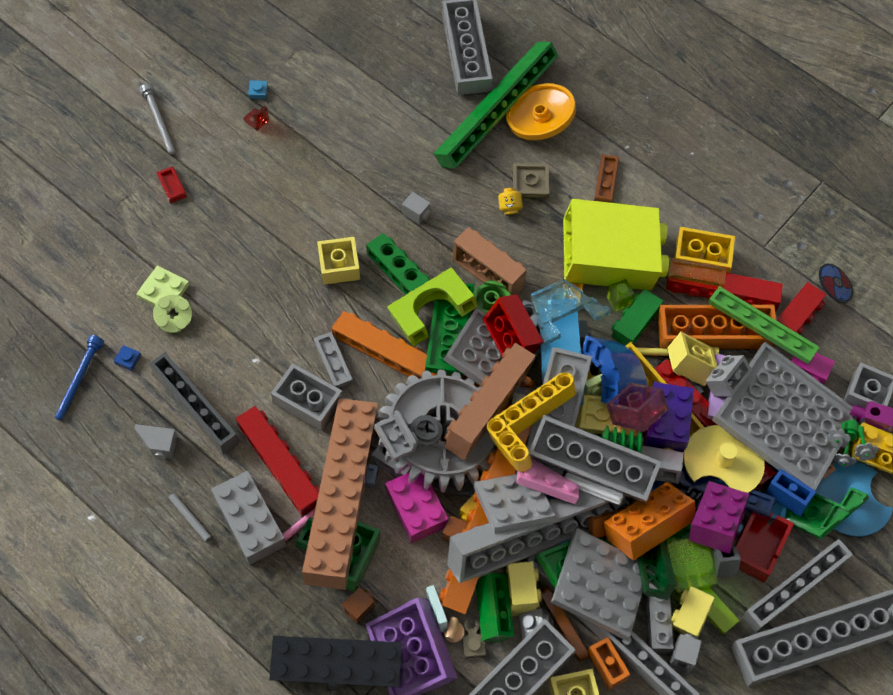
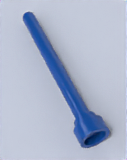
(94, 343)

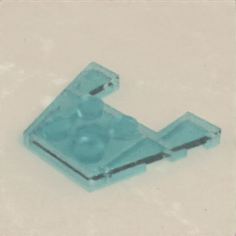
(560, 301)

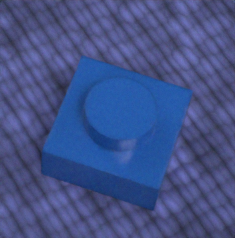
(127, 358)

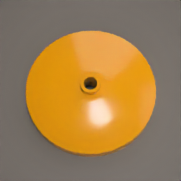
(542, 112)

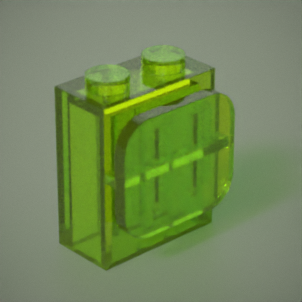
(691, 565)

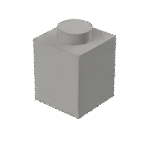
(416, 208)

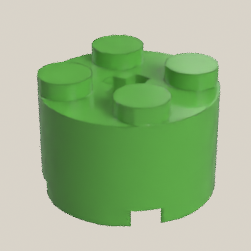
(488, 294)

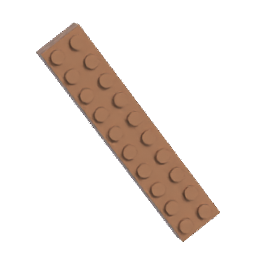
(340, 495)

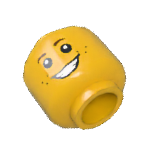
(510, 201)

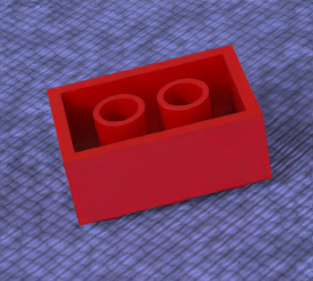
(511, 324)

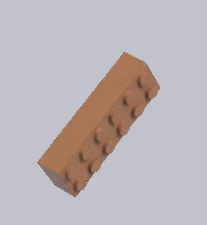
(488, 401)

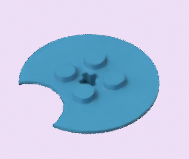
(869, 516)

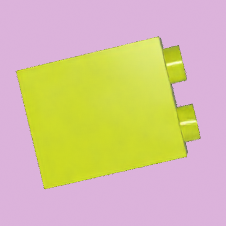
(613, 244)

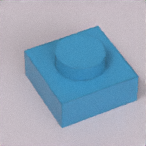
(257, 89)

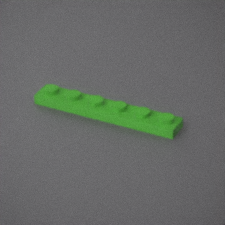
(763, 325)

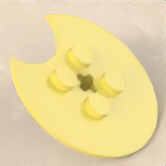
(721, 455)

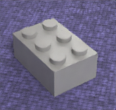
(306, 396)

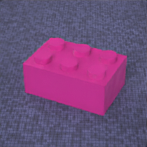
(415, 507)

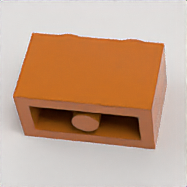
(608, 663)

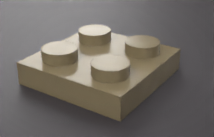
(531, 179)

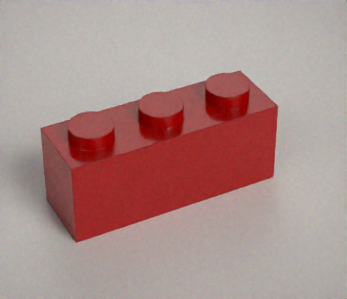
(802, 308)

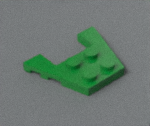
(824, 514)

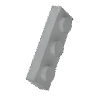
(333, 360)

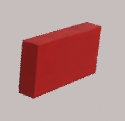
(171, 184)

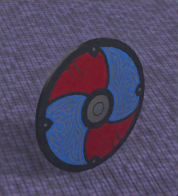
(835, 283)

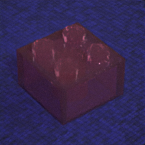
(637, 407)

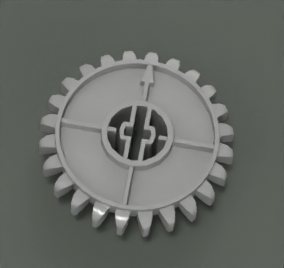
(442, 399)

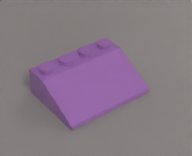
(425, 653)

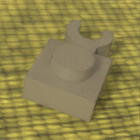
(473, 644)

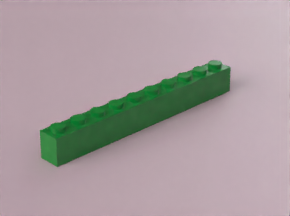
(495, 105)

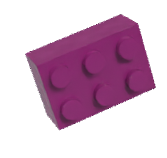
(718, 517)

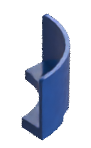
(617, 365)

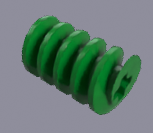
(629, 441)

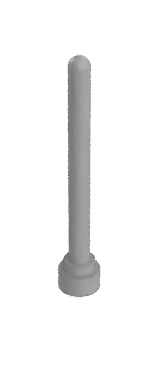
(148, 91)

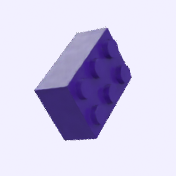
(673, 426)

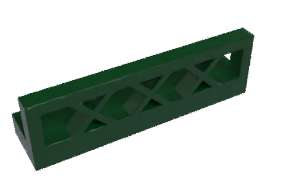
(661, 567)

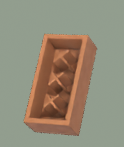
(488, 262)

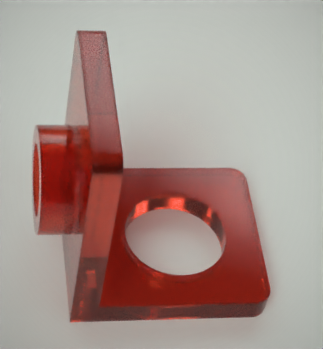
(259, 117)

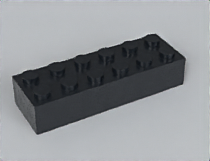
(337, 661)

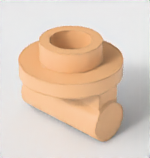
(455, 631)

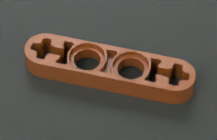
(563, 624)

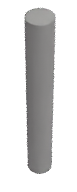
(190, 517)

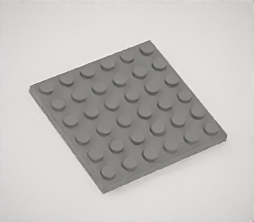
(785, 416)

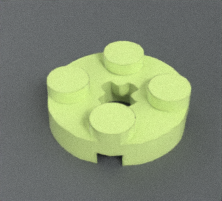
(165, 305)

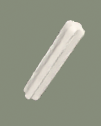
(596, 489)

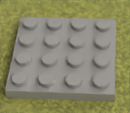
(475, 350)
(599, 584)

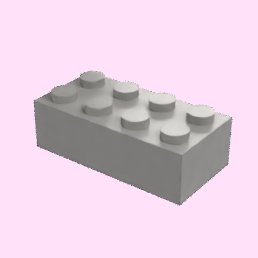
(248, 517)

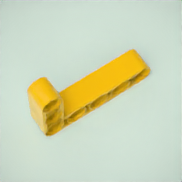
(542, 402)

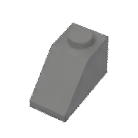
(158, 440)

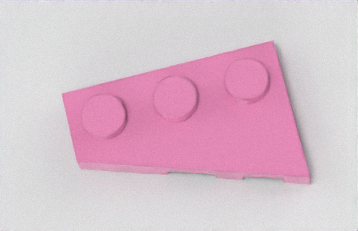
(548, 482)

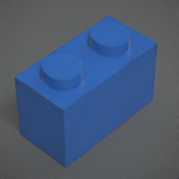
(791, 492)

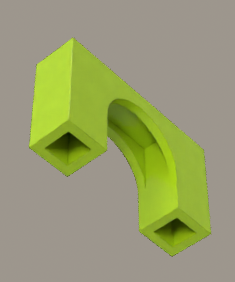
(444, 286)

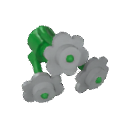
(849, 432)

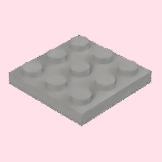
(511, 504)

